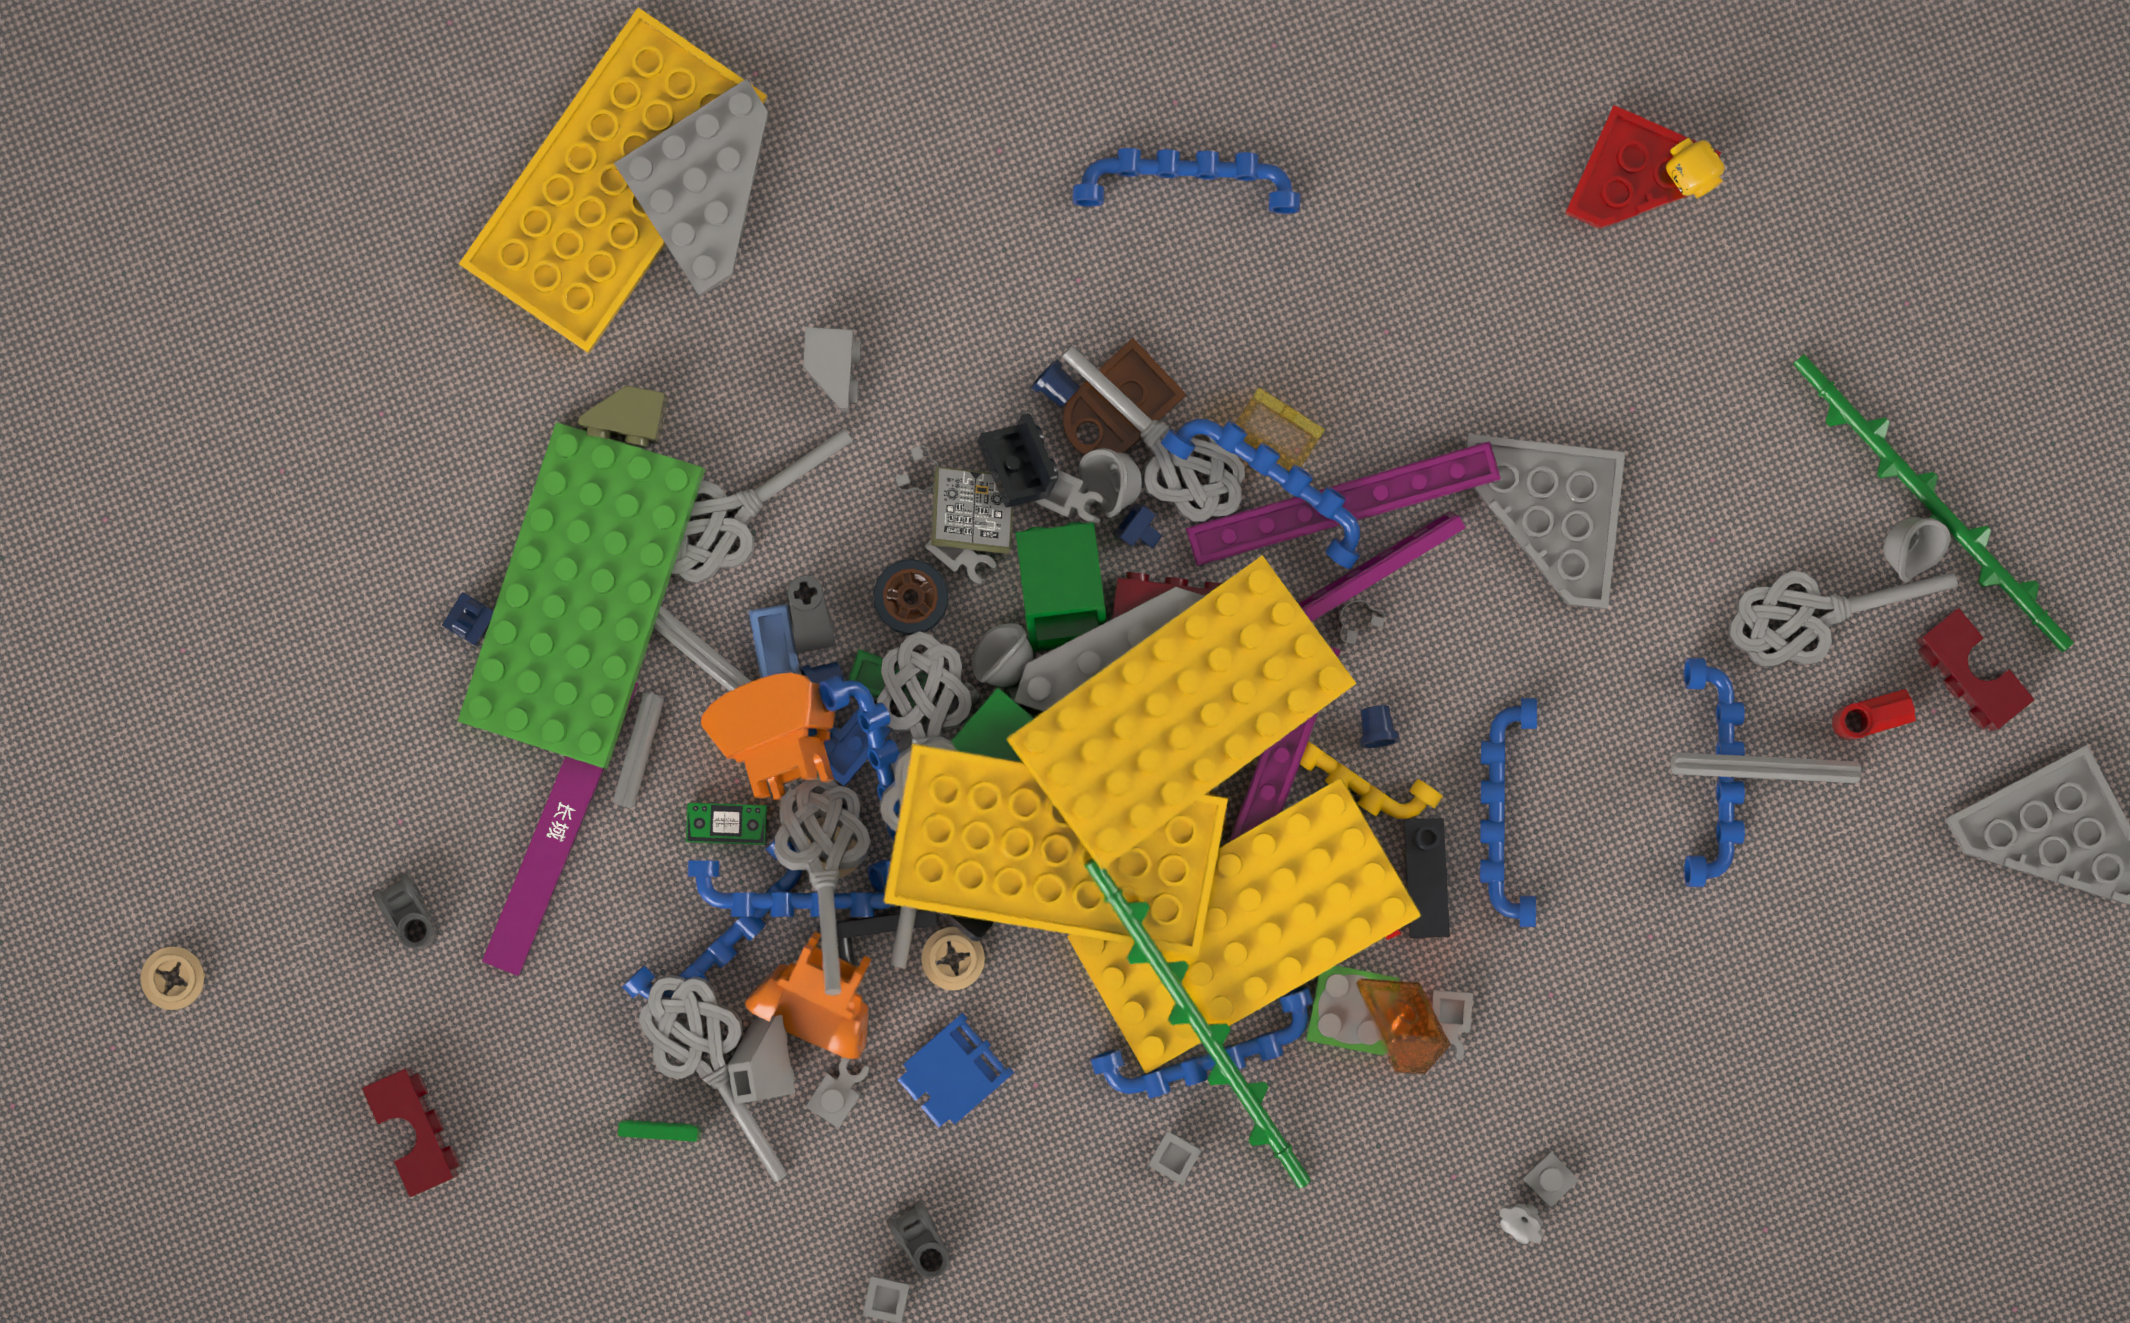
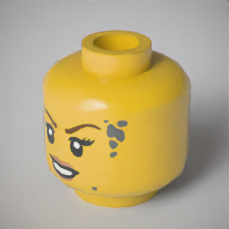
(1695, 167)

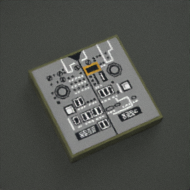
(969, 512)

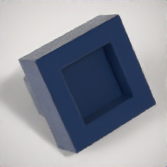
(1136, 527)
(468, 619)

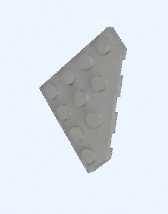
(700, 182)
(1560, 511)
(1074, 663)
(2054, 827)

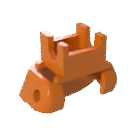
(768, 731)
(808, 1013)

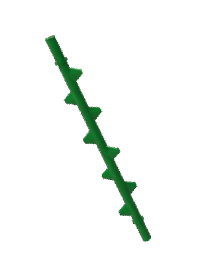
(1923, 487)
(1185, 1011)

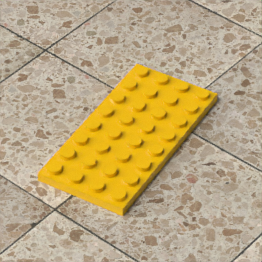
(570, 228)
(1181, 712)
(994, 847)
(1277, 915)

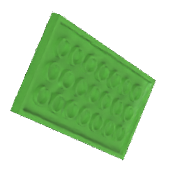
(581, 595)

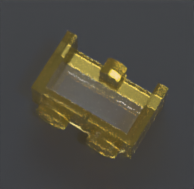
(1280, 427)

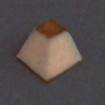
(1404, 1024)

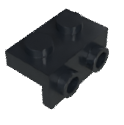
(1019, 462)

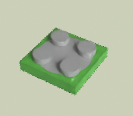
(1340, 1014)

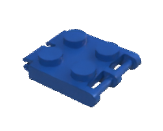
(953, 1073)

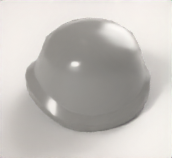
(1112, 476)
(1915, 545)
(1002, 656)

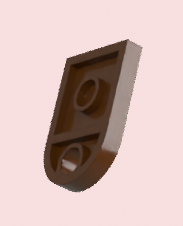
(1138, 379)

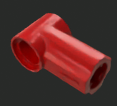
(1876, 715)

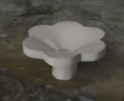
(1522, 1222)

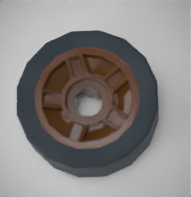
(898, 580)

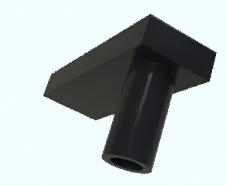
(1427, 876)
(874, 925)

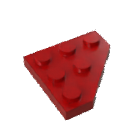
(1626, 171)

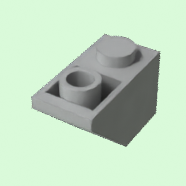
(830, 362)
(762, 1063)

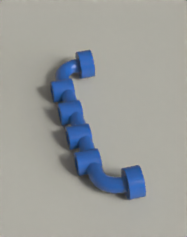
(1170, 166)
(1264, 461)
(881, 753)
(1727, 790)
(1493, 830)
(780, 903)
(721, 950)
(1195, 1068)

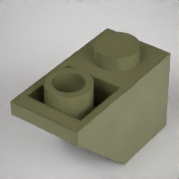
(628, 413)

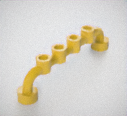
(1371, 797)

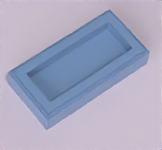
(774, 640)

